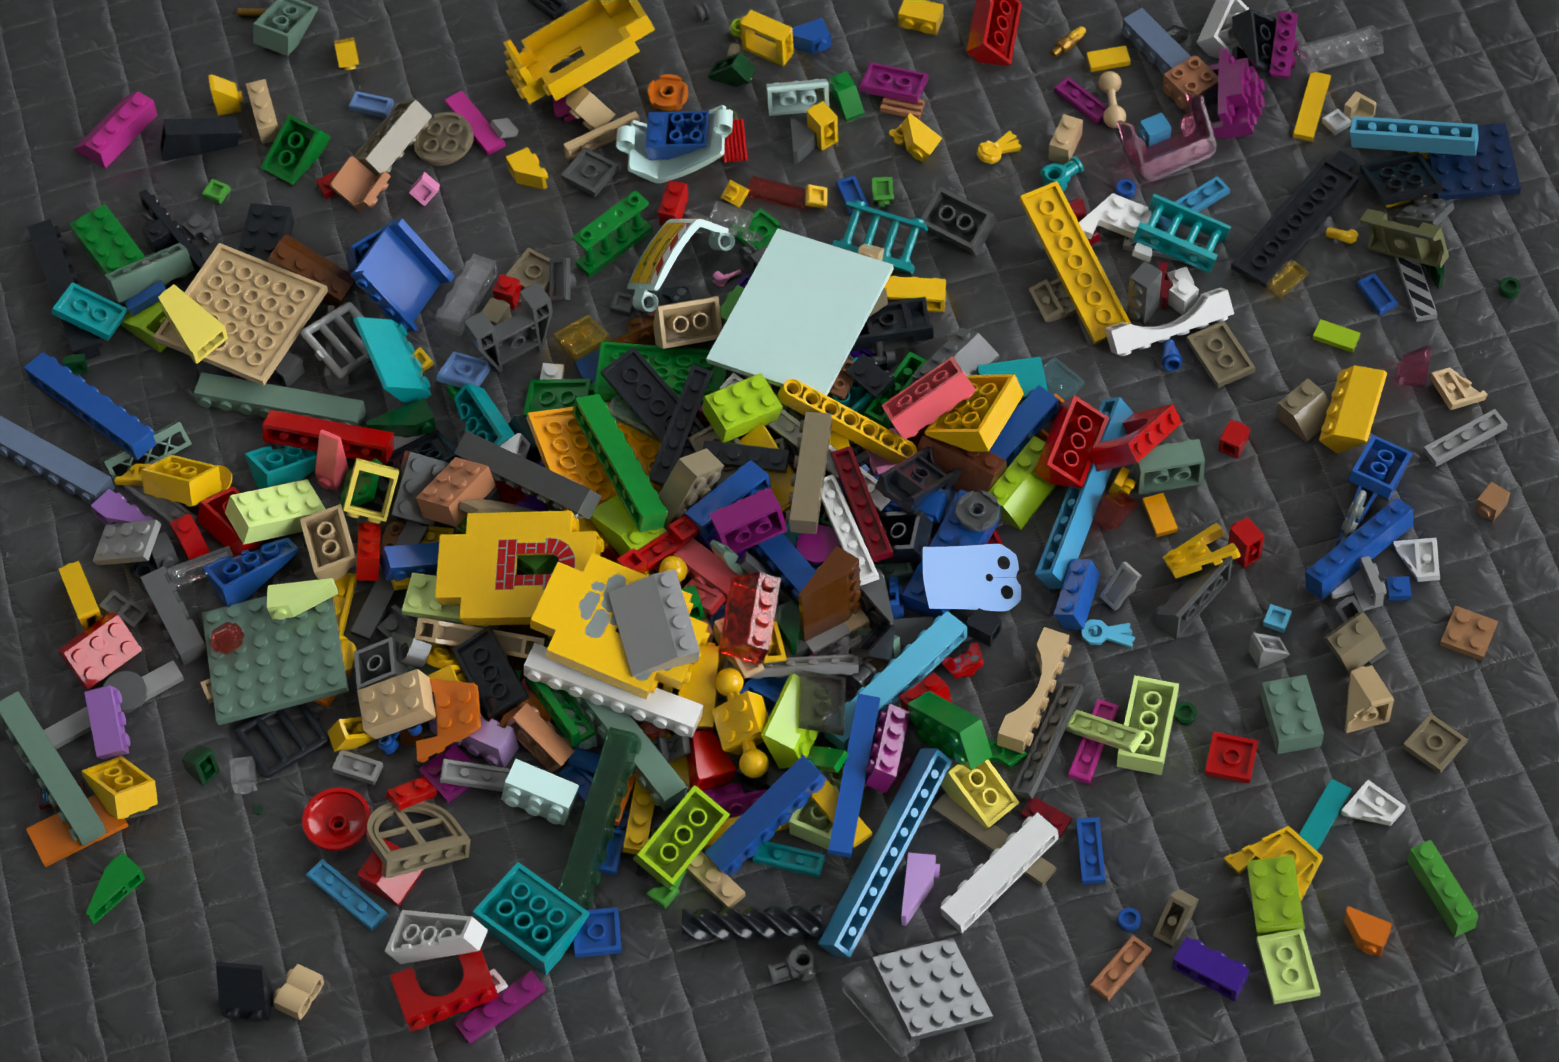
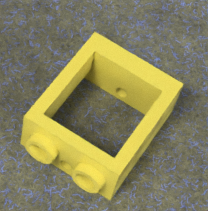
(375, 468)

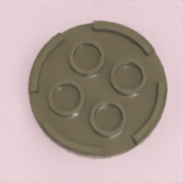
(444, 139)

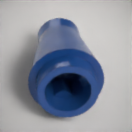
(1170, 356)

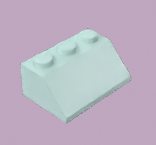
(796, 96)

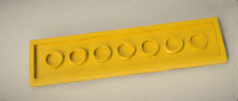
(1073, 260)

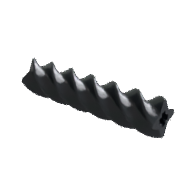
(752, 923)

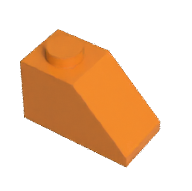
(1367, 931)

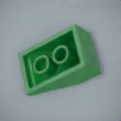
(295, 149)

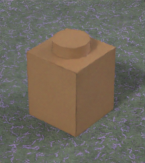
(1492, 501)

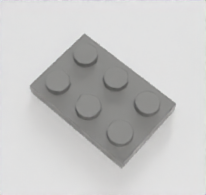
(127, 542)

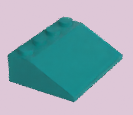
(393, 358)
(531, 917)

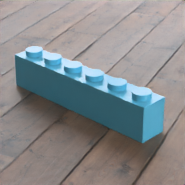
(1414, 135)

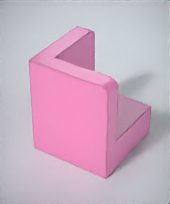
(424, 189)

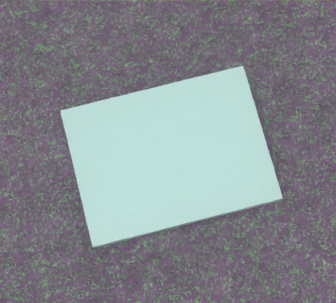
(800, 312)

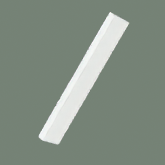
(846, 528)

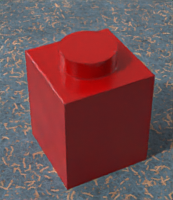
(507, 289)
(1234, 438)

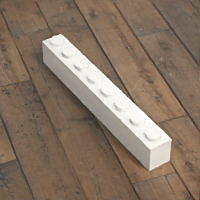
(660, 708)

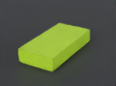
(1336, 336)

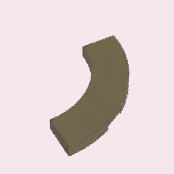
(490, 506)

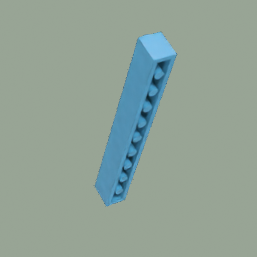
(1080, 506)
(885, 852)

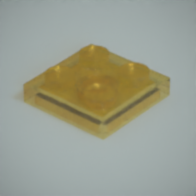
(581, 337)

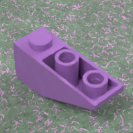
(114, 509)

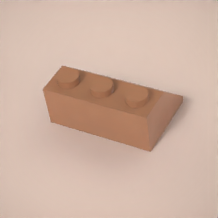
(540, 738)

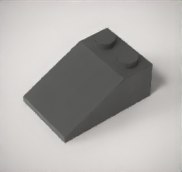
(876, 602)

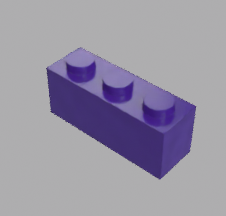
(1210, 968)

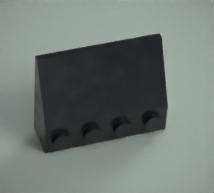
(430, 445)

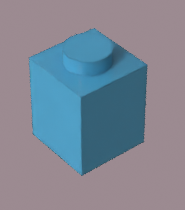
(1154, 129)

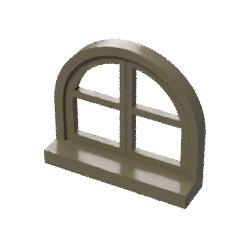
(424, 853)

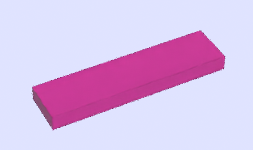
(482, 131)
(1090, 750)

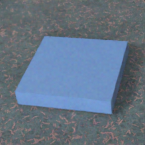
(463, 369)

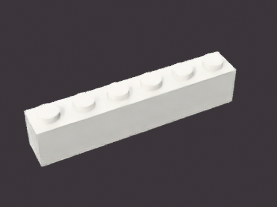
(999, 872)

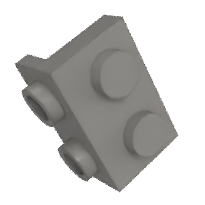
(1367, 586)

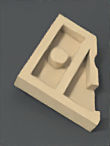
(1455, 389)

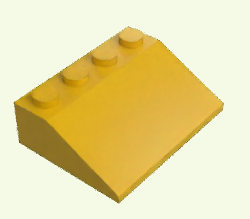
(979, 419)

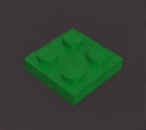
(364, 489)

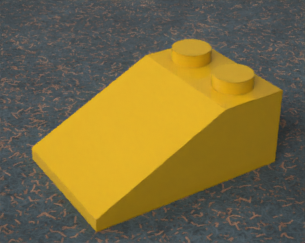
(121, 787)

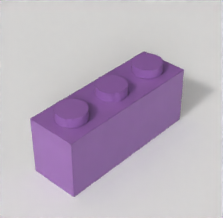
(107, 722)

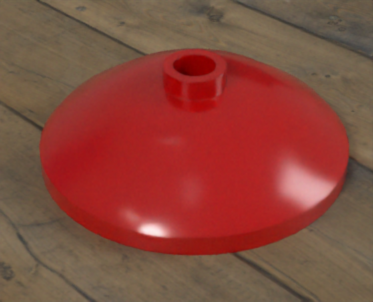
(334, 808)

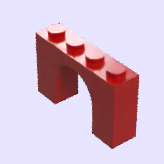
(1144, 433)
(424, 1009)

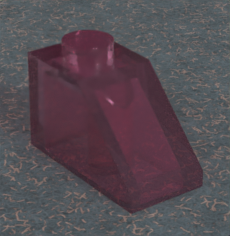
(1414, 367)

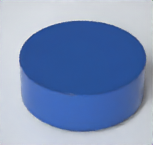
(1125, 188)
(1129, 920)

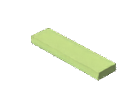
(1105, 731)

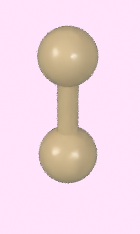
(1110, 83)

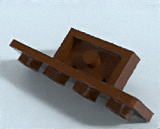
(639, 331)

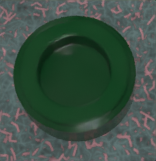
(1509, 288)
(1185, 713)

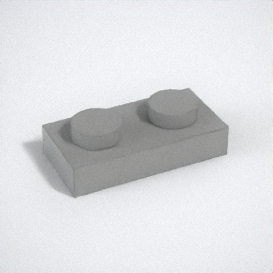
(357, 767)

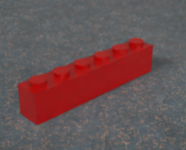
(304, 432)

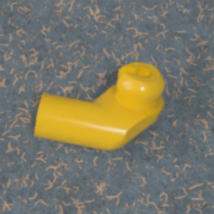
(1346, 236)

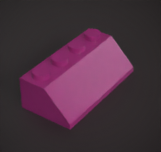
(118, 129)

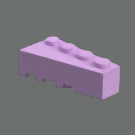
(490, 742)

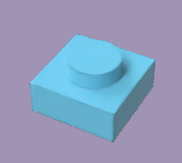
(1277, 618)

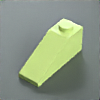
(294, 598)

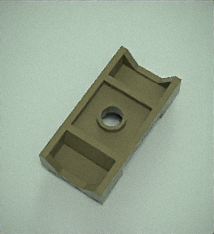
(1405, 241)

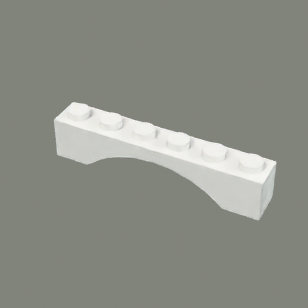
(1208, 308)

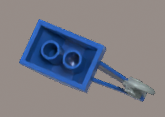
(1377, 473)

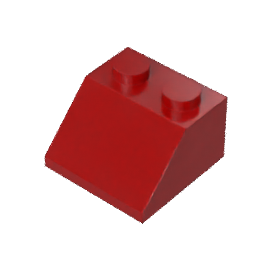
(391, 889)

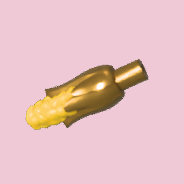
(1067, 42)

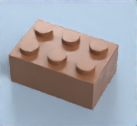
(456, 483)

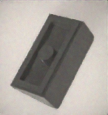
(910, 628)

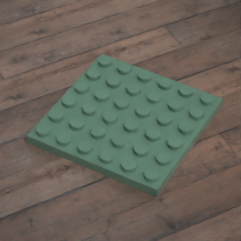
(278, 662)

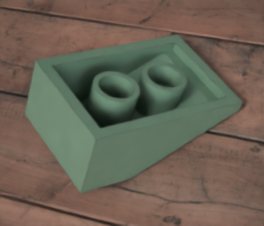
(283, 25)

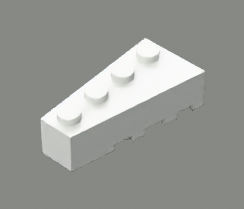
(433, 935)

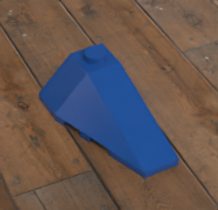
(242, 575)

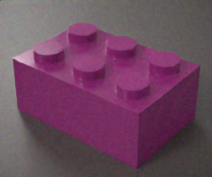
(749, 521)

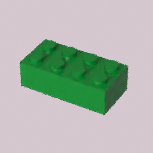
(105, 240)
(949, 730)

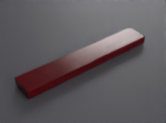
(861, 504)

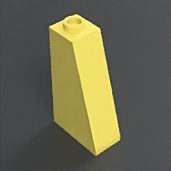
(192, 323)

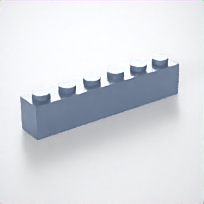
(1157, 44)

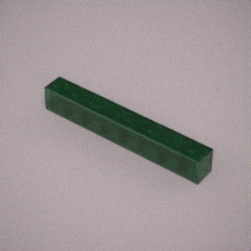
(599, 816)

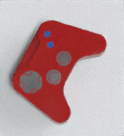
(965, 664)

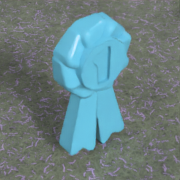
(1097, 632)

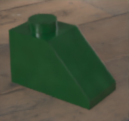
(732, 70)
(789, 624)
(201, 764)

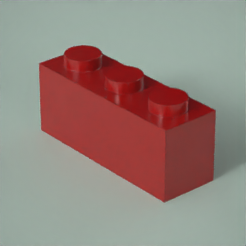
(368, 551)

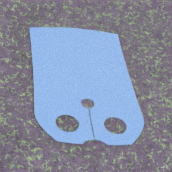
(957, 577)

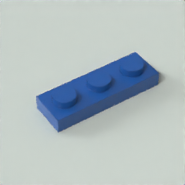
(1090, 851)

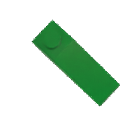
(116, 883)

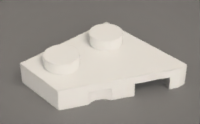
(1420, 557)
(1373, 805)

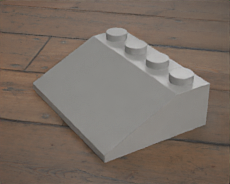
(654, 624)

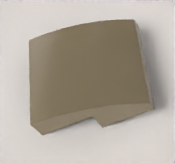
(1052, 300)

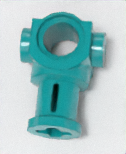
(1061, 172)

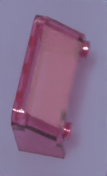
(1177, 152)

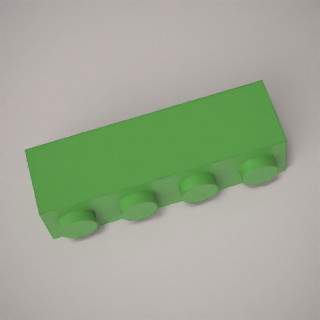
(1442, 888)

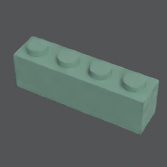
(164, 266)

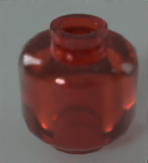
(227, 638)

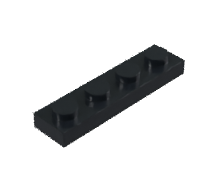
(737, 455)

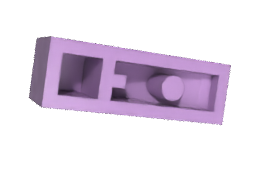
(919, 881)

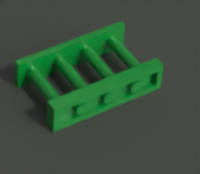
(620, 241)

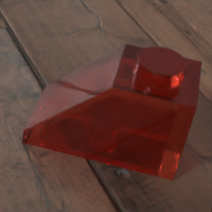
(1114, 510)

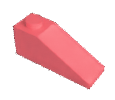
(330, 461)

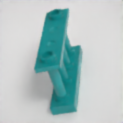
(1178, 248)
(903, 263)

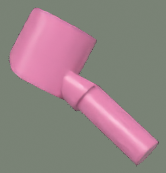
(720, 279)

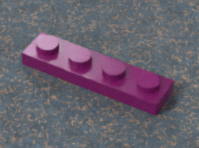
(499, 1009)

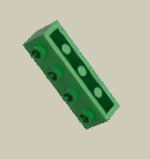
(902, 380)

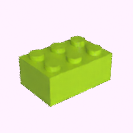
(741, 407)
(1275, 895)

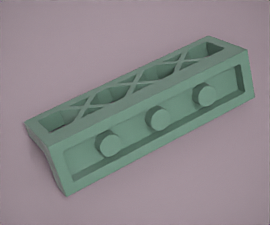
(160, 435)

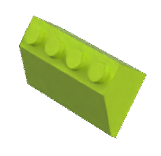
(1020, 489)
(781, 732)

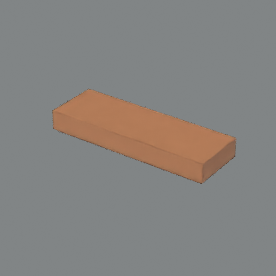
(1120, 968)

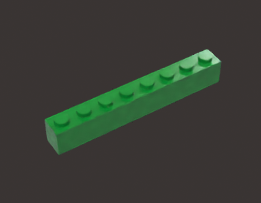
(619, 463)

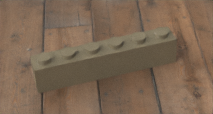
(810, 472)

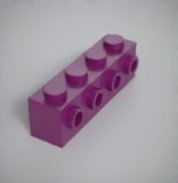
(886, 748)

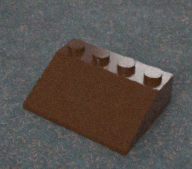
(830, 594)

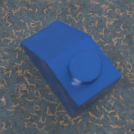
(812, 36)

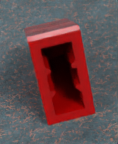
(708, 762)

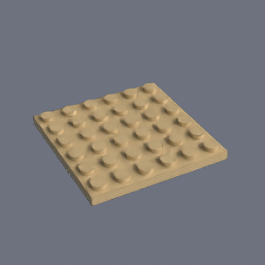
(258, 307)

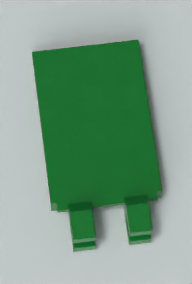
(556, 393)

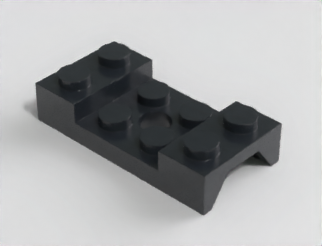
(908, 320)
(915, 479)

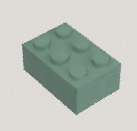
(1170, 467)
(1291, 714)

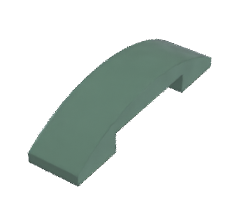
(731, 559)

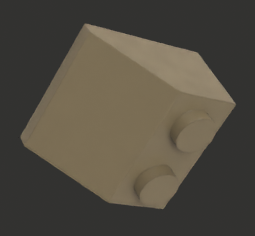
(1304, 410)
(1355, 642)

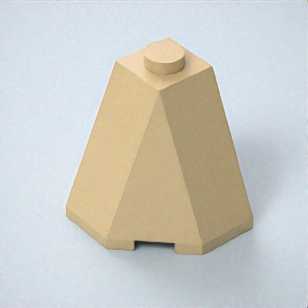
(1367, 700)

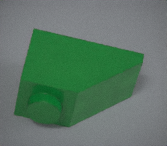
(845, 96)

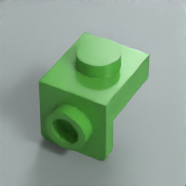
(882, 191)

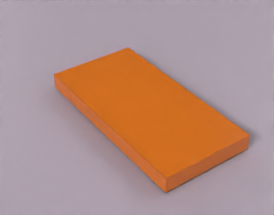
(55, 842)

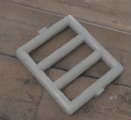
(321, 353)

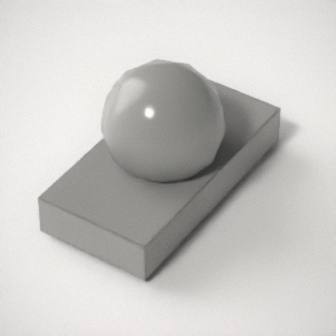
(1120, 586)

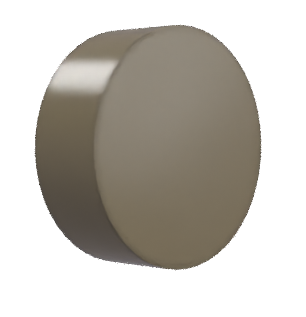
(733, 49)

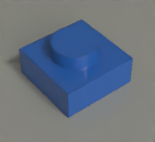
(1398, 588)

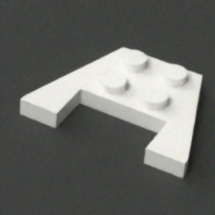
(1121, 217)

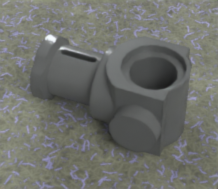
(791, 968)

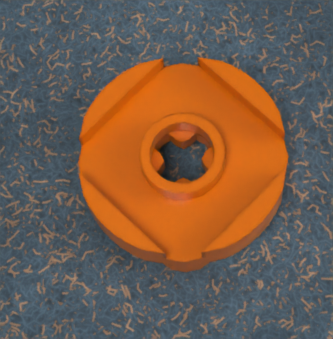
(670, 102)

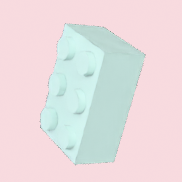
(539, 792)

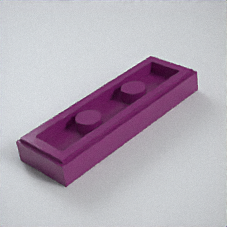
(1081, 100)

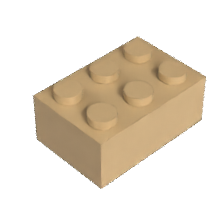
(396, 704)

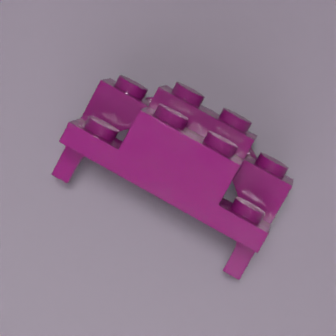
(1237, 88)

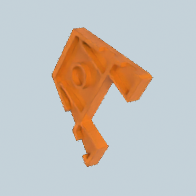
(456, 716)

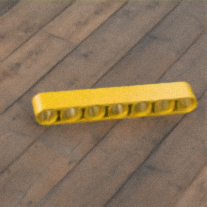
(857, 422)

